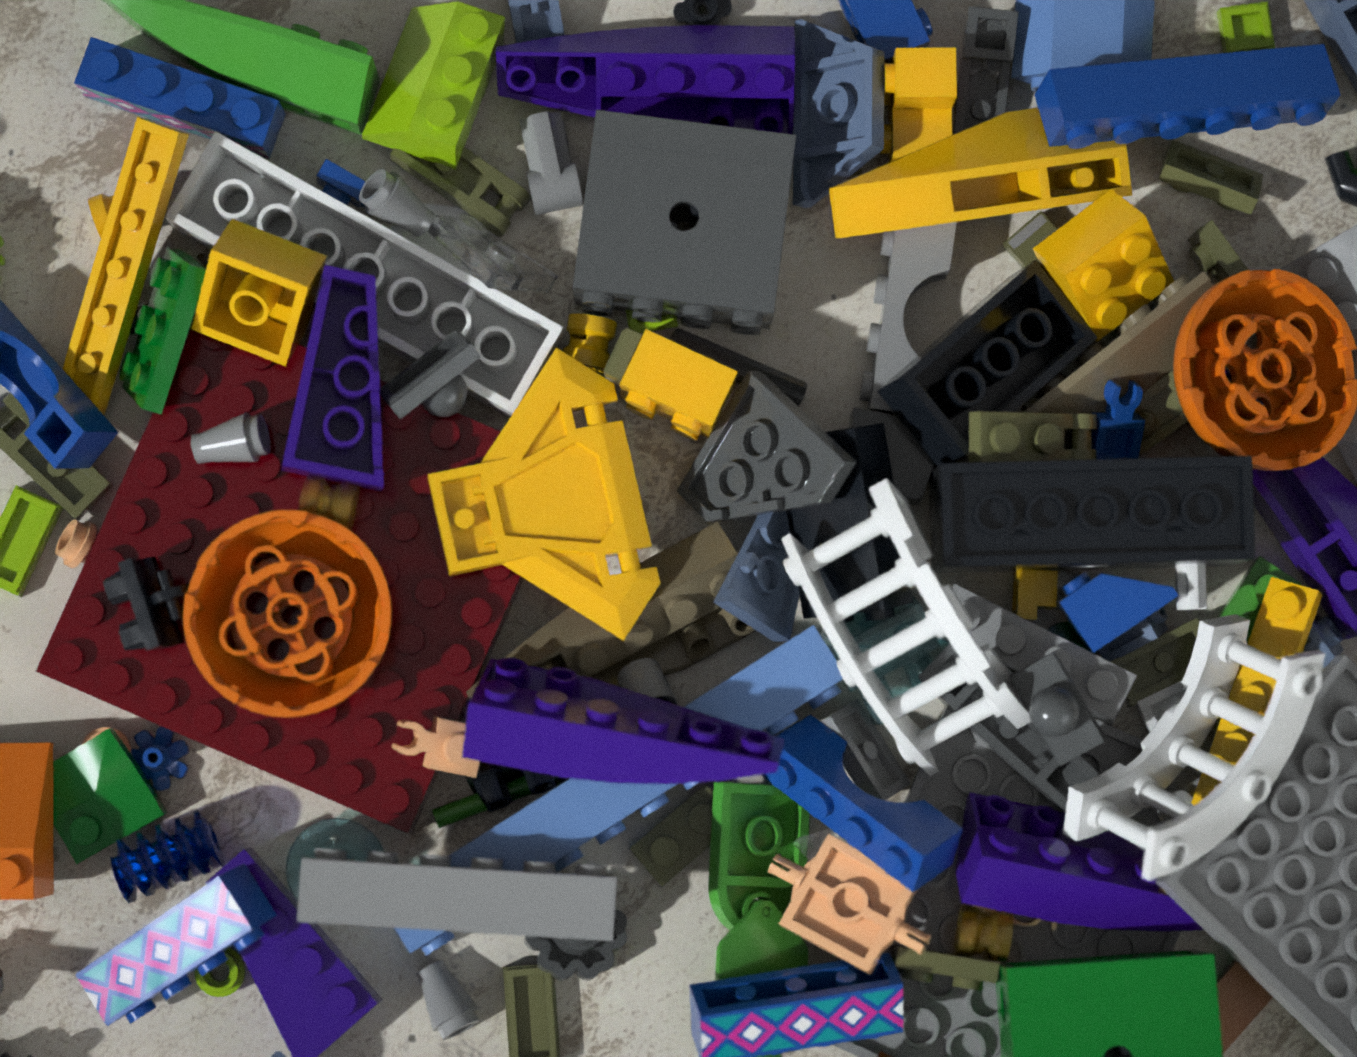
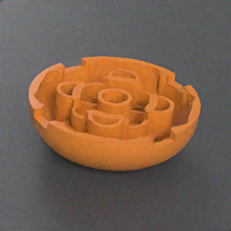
(1296, 369)
(264, 558)

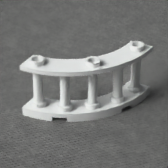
(944, 618)
(1175, 743)

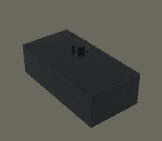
(987, 362)

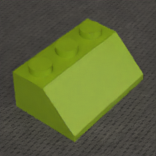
(436, 81)

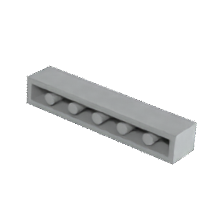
(457, 898)

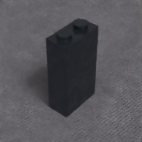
(849, 507)

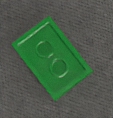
(162, 329)

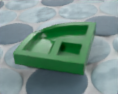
(101, 796)

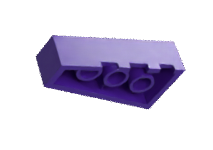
(338, 398)
(301, 971)

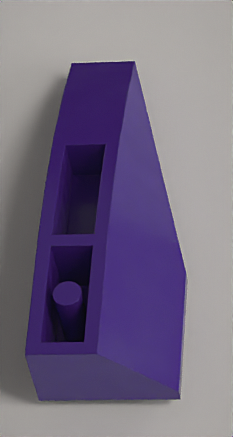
(662, 71)
(1316, 525)
(604, 732)
(1024, 865)

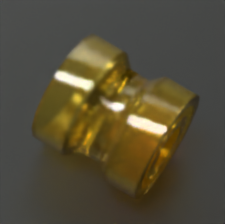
(334, 503)
(980, 933)

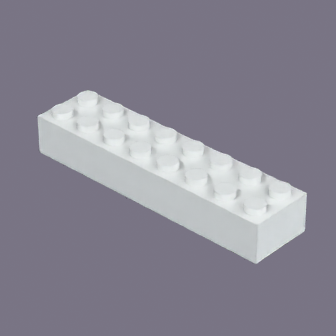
(416, 291)

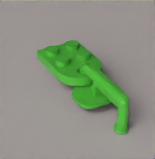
(746, 834)

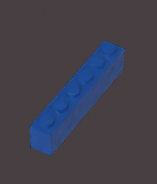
(1186, 95)

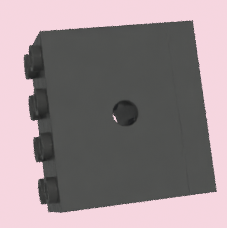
(668, 171)

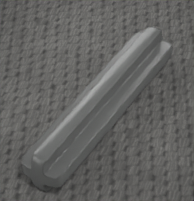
(789, 385)

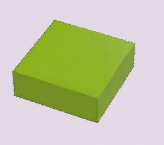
(1245, 27)

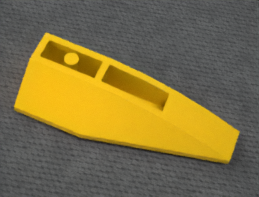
(979, 174)

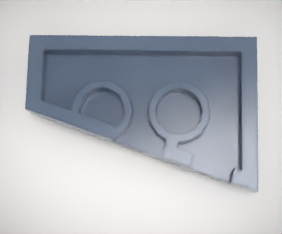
(757, 582)

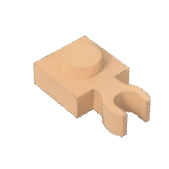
(441, 744)

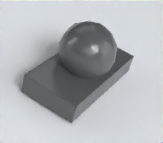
(433, 379)
(1057, 708)

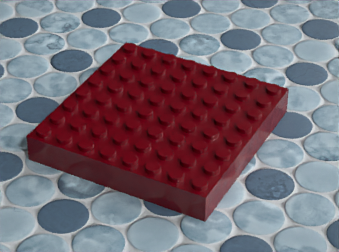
(178, 507)

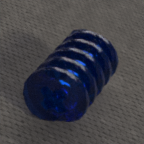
(166, 856)

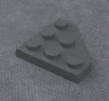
(764, 458)

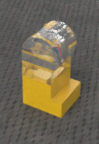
(1039, 590)

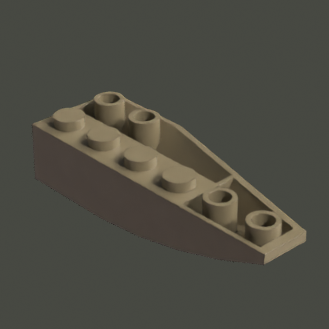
(1139, 354)
(674, 628)

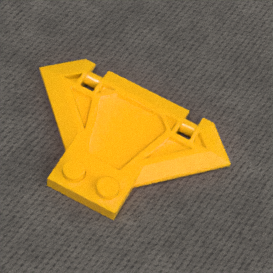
(555, 501)

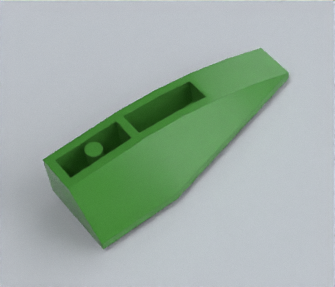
(287, 64)

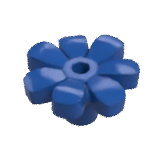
(168, 756)

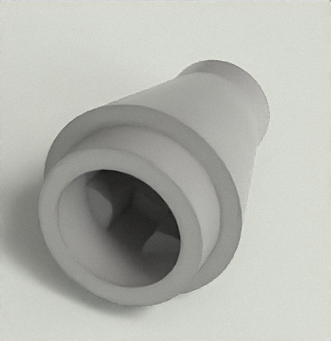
(394, 202)
(235, 440)
(446, 1001)

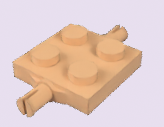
(847, 905)

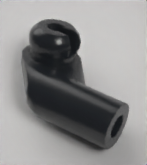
(1343, 176)

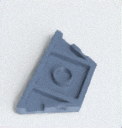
(834, 109)

